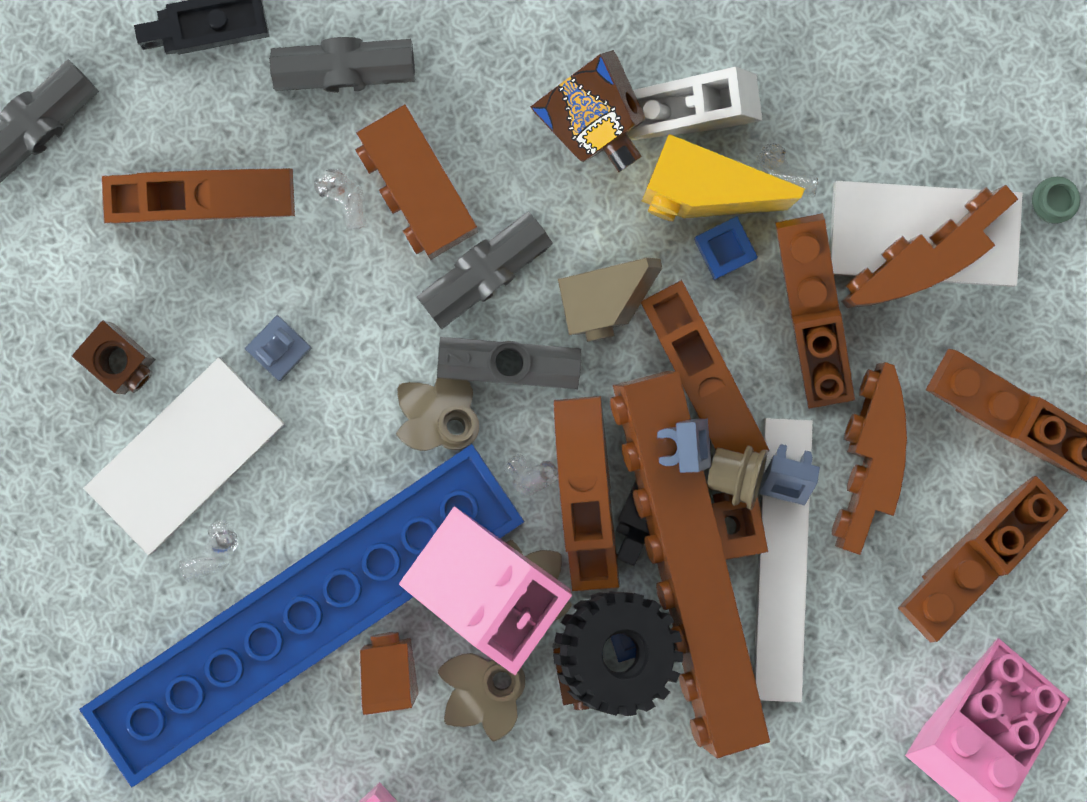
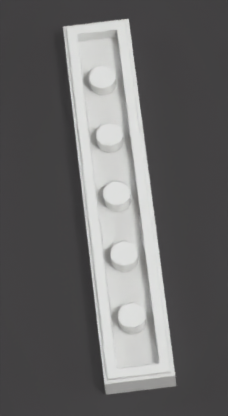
(782, 576)

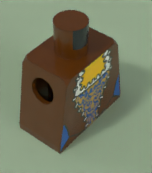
(594, 112)

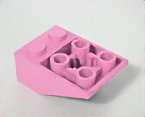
(485, 590)
(989, 728)

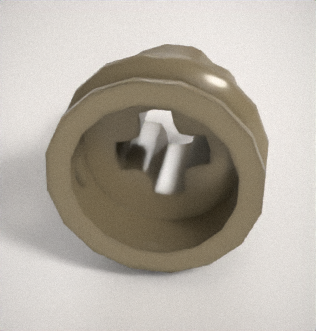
(738, 474)

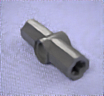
(341, 64)
(39, 115)
(485, 270)
(540, 363)

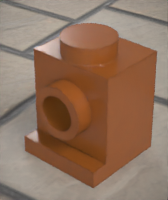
(749, 533)

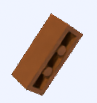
(415, 183)

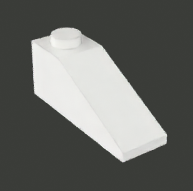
(698, 104)

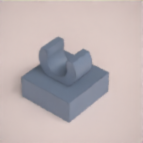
(278, 348)
(692, 445)
(790, 478)

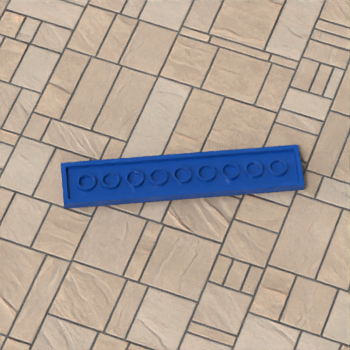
(288, 621)

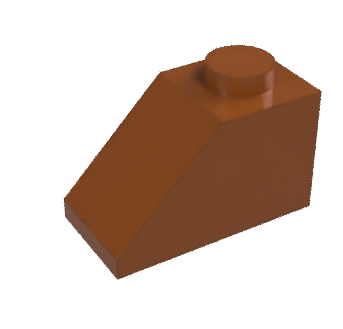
(387, 674)

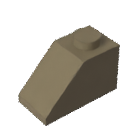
(606, 296)

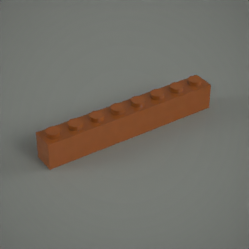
(691, 569)

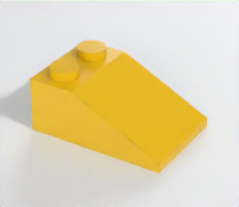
(707, 184)

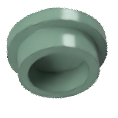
(1056, 200)

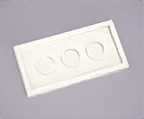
(876, 215)
(184, 456)

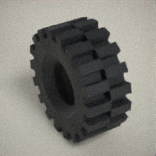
(583, 649)

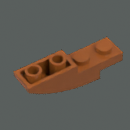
(198, 195)
(919, 265)
(815, 310)
(702, 370)
(1011, 413)
(881, 440)
(585, 493)
(981, 557)

